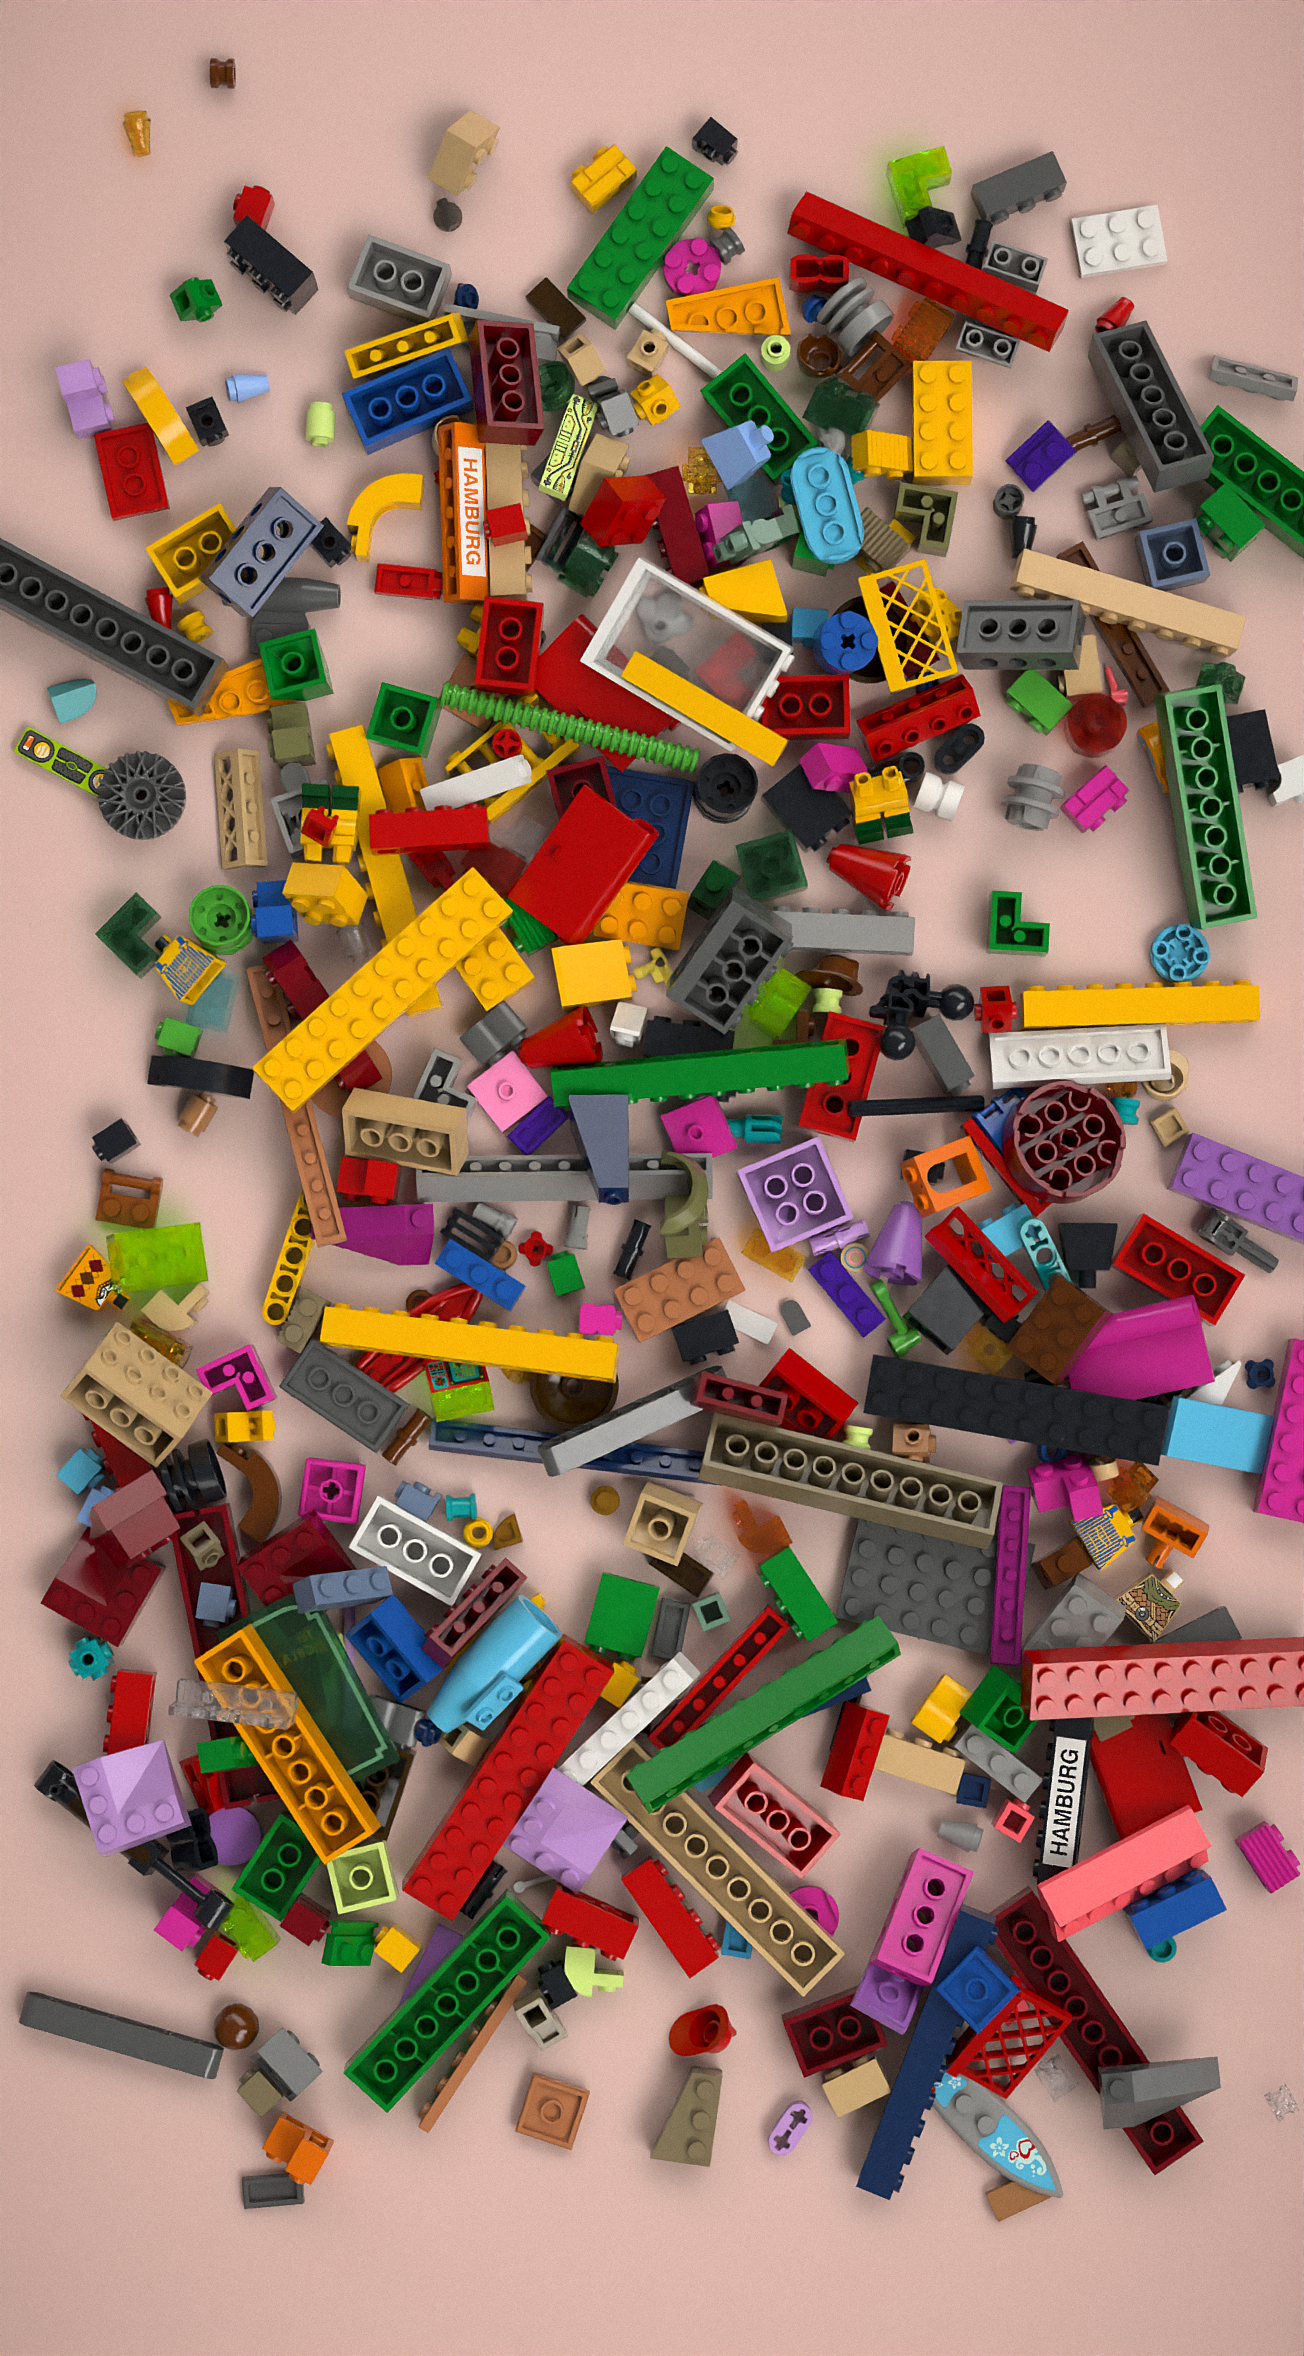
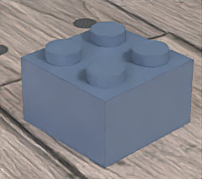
(1172, 556)

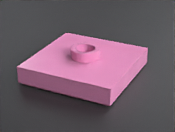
(507, 1091)

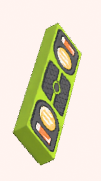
(60, 760)

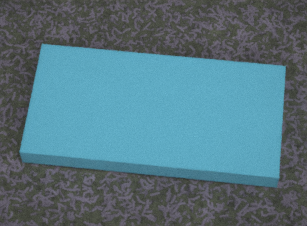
(1217, 1435)

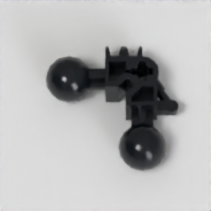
(910, 997)

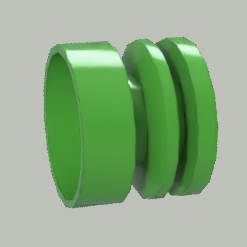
(212, 906)

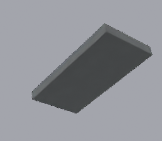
(344, 1395)

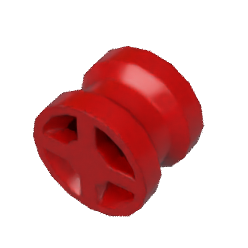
(507, 739)

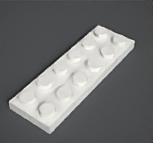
(1080, 1056)

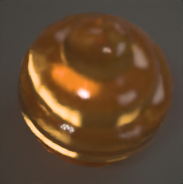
(1123, 1089)

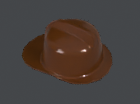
(834, 973)

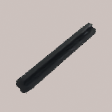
(915, 1105)

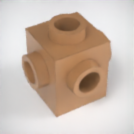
(913, 1441)

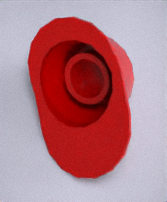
(701, 2031)

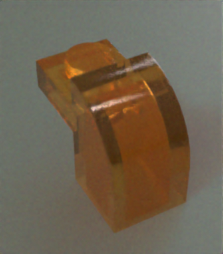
(763, 1537)

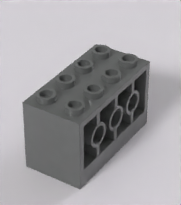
(719, 945)

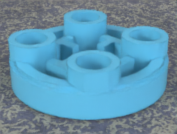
(1179, 953)

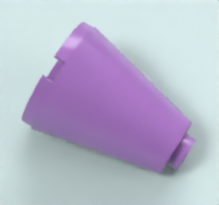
(898, 1247)

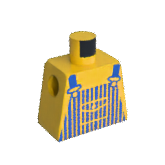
(186, 967)
(1107, 1534)

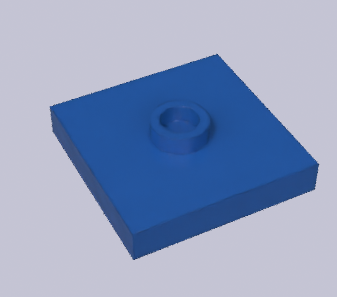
(978, 1989)

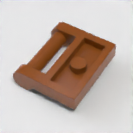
(127, 1209)

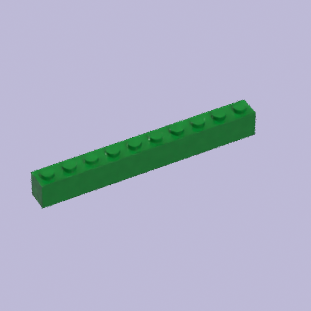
(706, 1072)
(763, 1714)

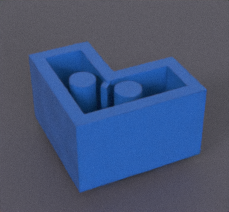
(274, 916)

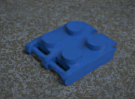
(994, 1124)

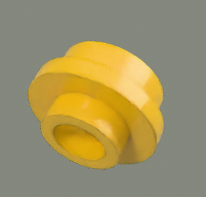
(721, 217)
(468, 1533)

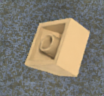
(662, 1523)

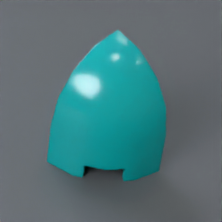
(73, 698)

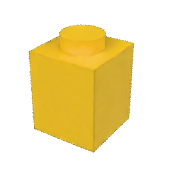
(620, 1683)
(396, 1946)

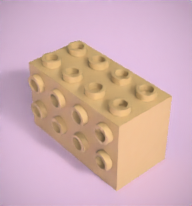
(136, 1394)

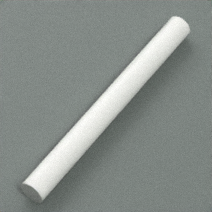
(675, 341)

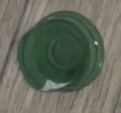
(555, 385)

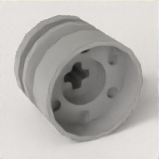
(850, 311)

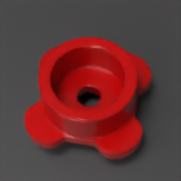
(527, 1249)

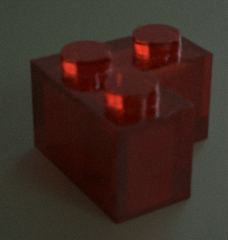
(497, 866)

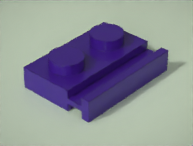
(1041, 456)

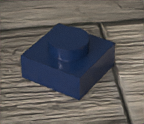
(973, 1790)

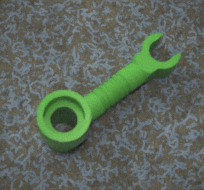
(904, 1337)

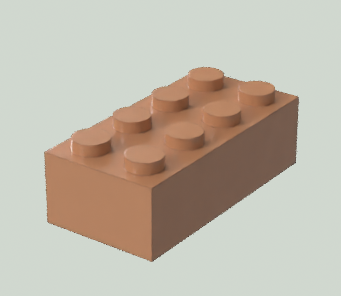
(679, 1290)

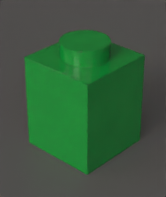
(565, 1273)

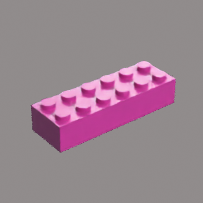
(1282, 1479)

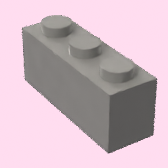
(997, 1762)

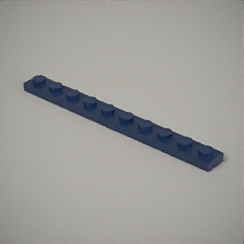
(523, 1445)

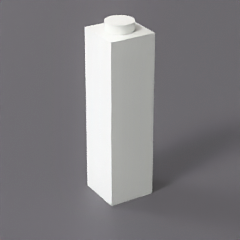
(478, 784)

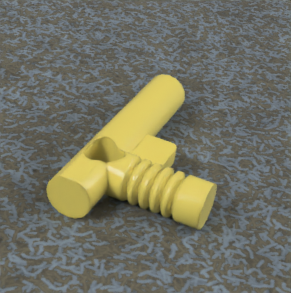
(658, 973)

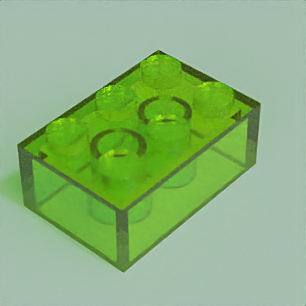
(156, 1258)

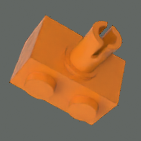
(1173, 1530)

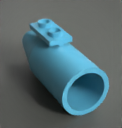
(492, 1666)

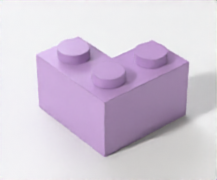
(83, 392)

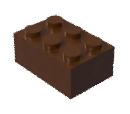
(1059, 1330)

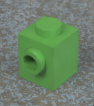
(178, 1038)

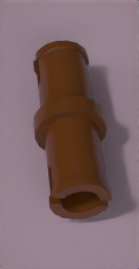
(1093, 433)
(406, 1436)

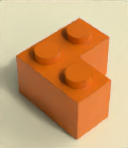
(299, 2147)

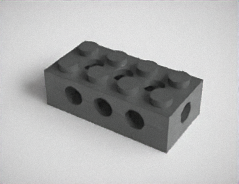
(1021, 635)

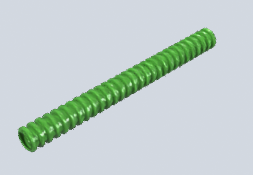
(569, 727)

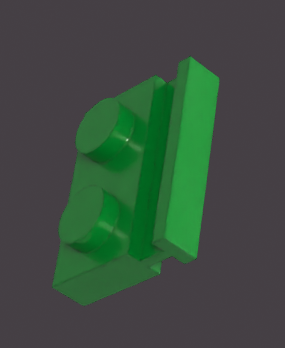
(349, 1943)

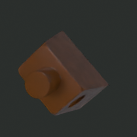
(1062, 1563)

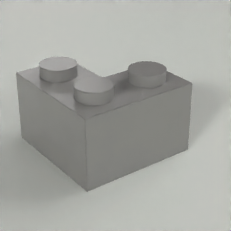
(438, 1082)

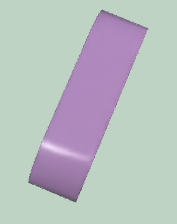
(795, 2132)

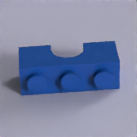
(480, 1275)

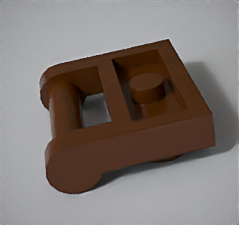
(882, 374)

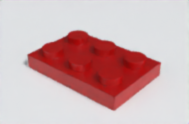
(131, 471)

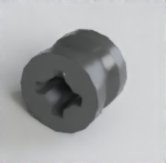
(727, 245)

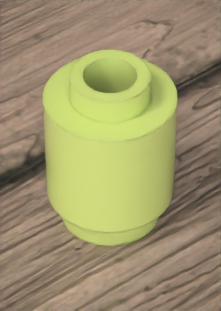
(773, 361)
(320, 424)

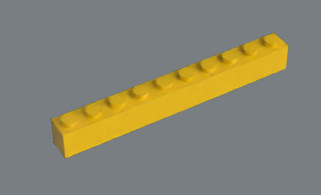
(386, 872)
(470, 1344)

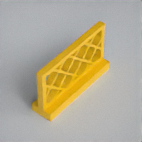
(886, 646)

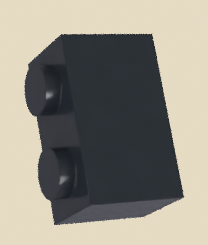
(706, 1336)

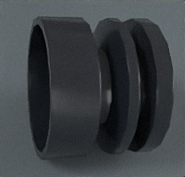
(726, 771)
(193, 1475)

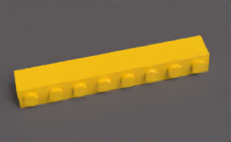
(1140, 1005)

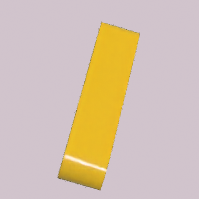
(285, 1268)

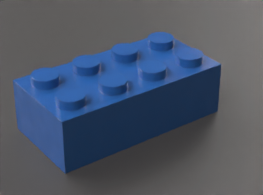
(407, 401)

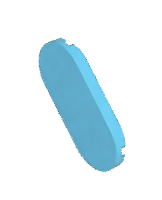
(827, 505)

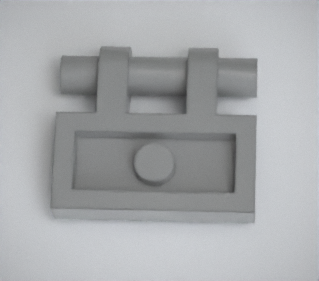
(1120, 515)

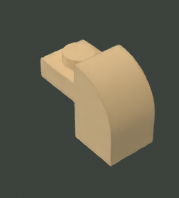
(172, 1316)

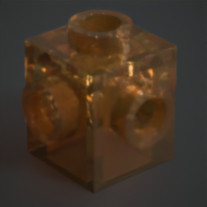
(1132, 1486)

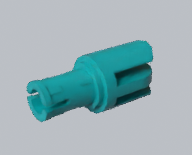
(758, 1128)

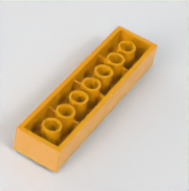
(296, 1758)

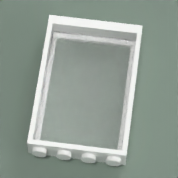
(690, 638)

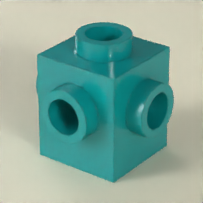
(99, 1650)

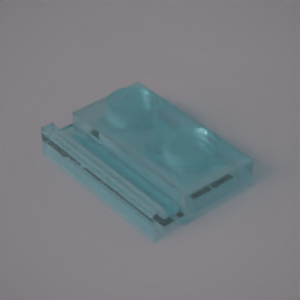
(753, 498)
(216, 1004)

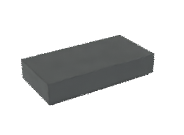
(670, 1629)
(271, 2191)

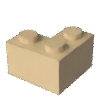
(462, 150)
(602, 460)

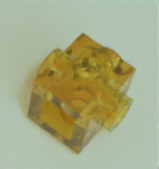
(700, 472)

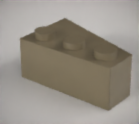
(691, 2124)

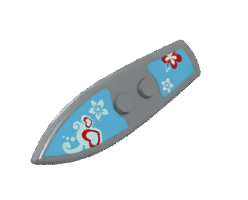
(995, 2133)

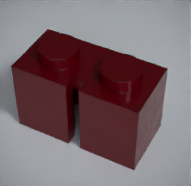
(306, 1920)

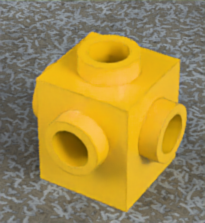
(654, 400)

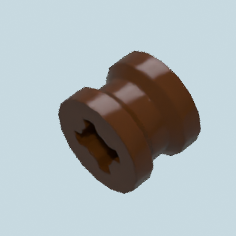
(222, 73)

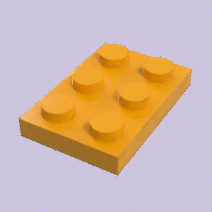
(645, 916)

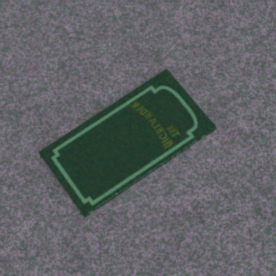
(325, 1683)

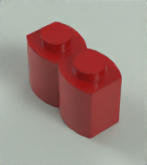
(812, 273)

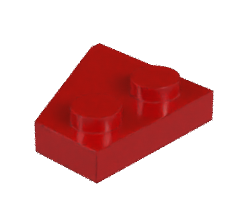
(203, 1786)

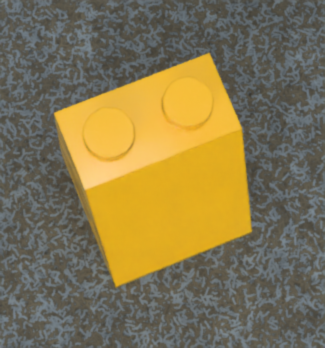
(749, 592)
(593, 974)

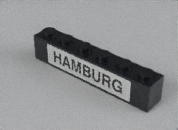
(1065, 1796)

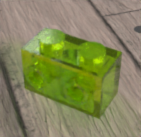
(251, 1929)

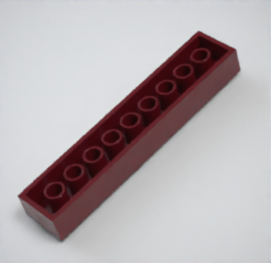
(1096, 2031)

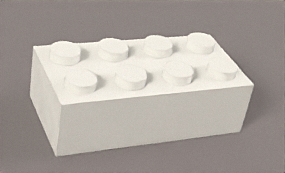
(415, 1550)

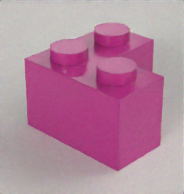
(243, 1370)
(1066, 1484)
(179, 1923)

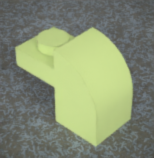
(583, 1974)

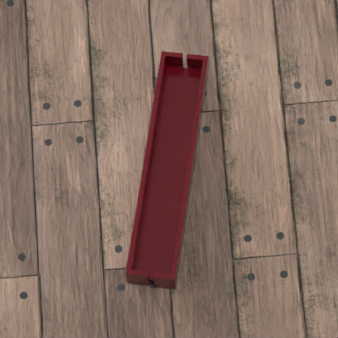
(240, 1784)

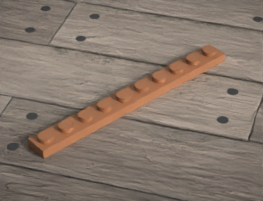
(302, 1124)

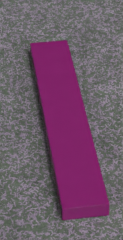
(1010, 1575)

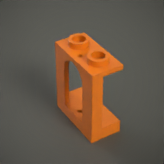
(967, 1166)

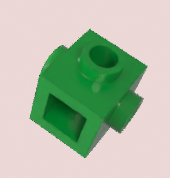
(196, 300)

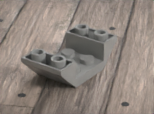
(1015, 267)

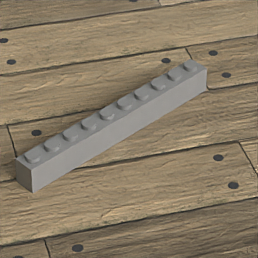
(551, 1179)

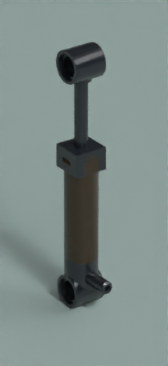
(60, 1786)

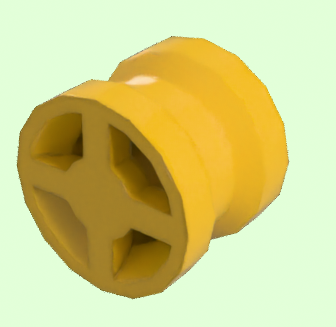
(195, 627)

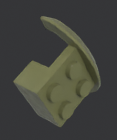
(686, 1213)

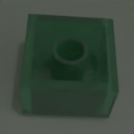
(771, 867)

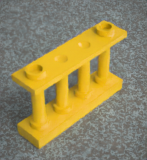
(496, 805)

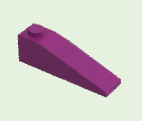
(389, 1232)

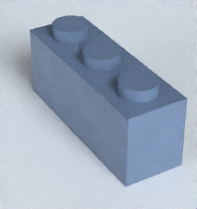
(342, 1589)

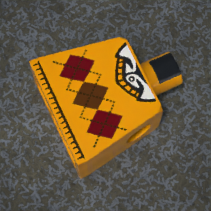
(91, 1282)

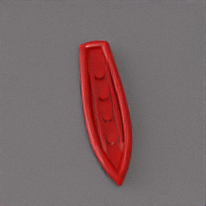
(398, 1370)

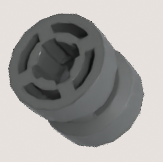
(1010, 496)

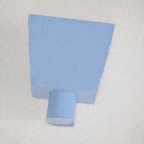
(739, 451)

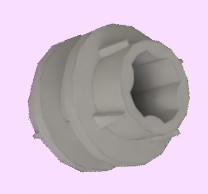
(1032, 800)

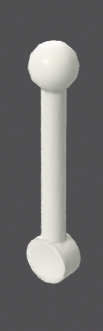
(519, 1886)

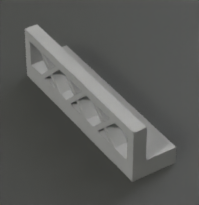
(546, 335)

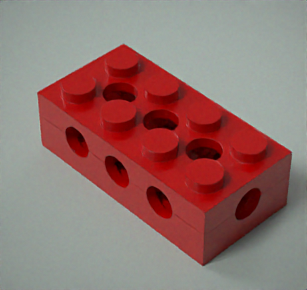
(814, 1114)

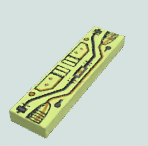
(568, 447)

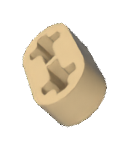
(1103, 1467)

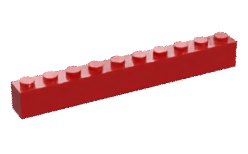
(928, 271)

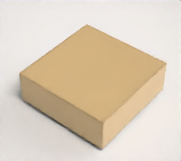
(1169, 1126)

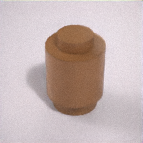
(197, 1113)

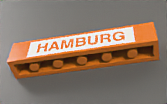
(462, 512)

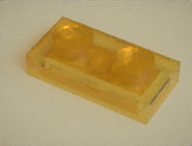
(783, 1262)

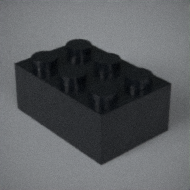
(270, 266)

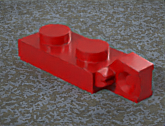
(408, 582)
(435, 868)

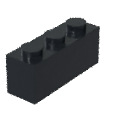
(670, 1038)

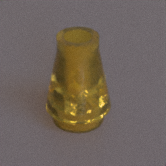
(138, 128)

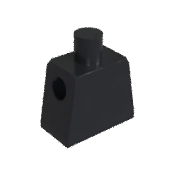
(1087, 1249)

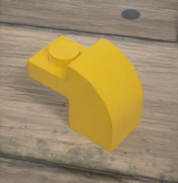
(244, 1426)

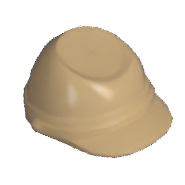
(1169, 1089)

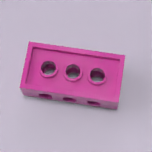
(902, 1921)

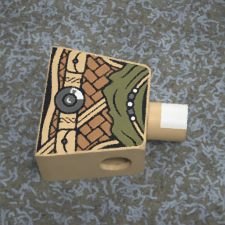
(1151, 1603)

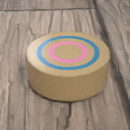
(854, 1257)

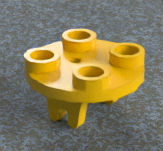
(950, 614)

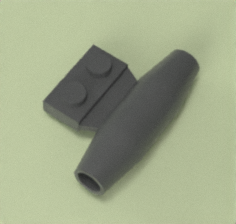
(286, 608)

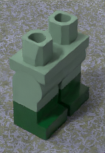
(758, 537)

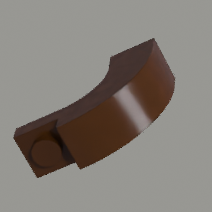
(266, 1490)

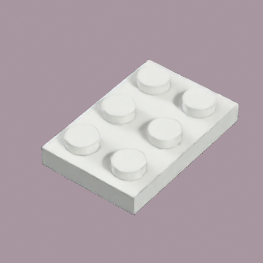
(1119, 241)

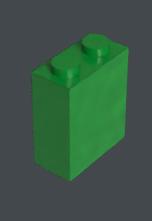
(621, 1616)

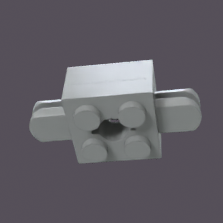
(289, 809)

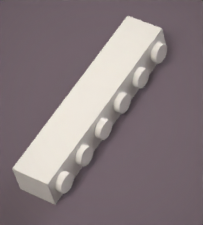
(629, 1720)

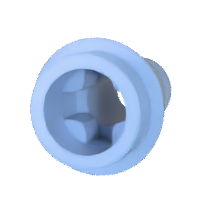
(243, 387)

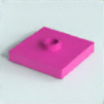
(699, 1128)

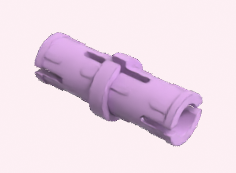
(839, 1237)

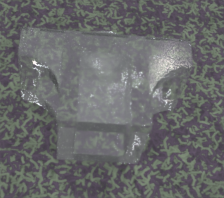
(523, 838)

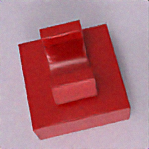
(319, 826)

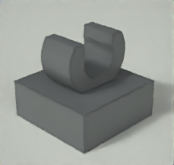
(624, 1843)

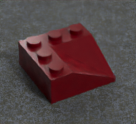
(292, 1555)
(99, 1594)

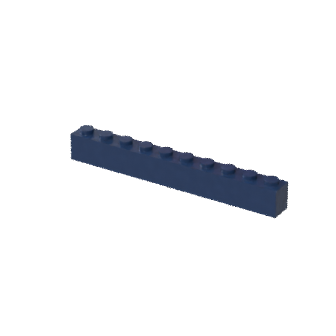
(922, 2063)

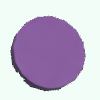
(235, 1835)

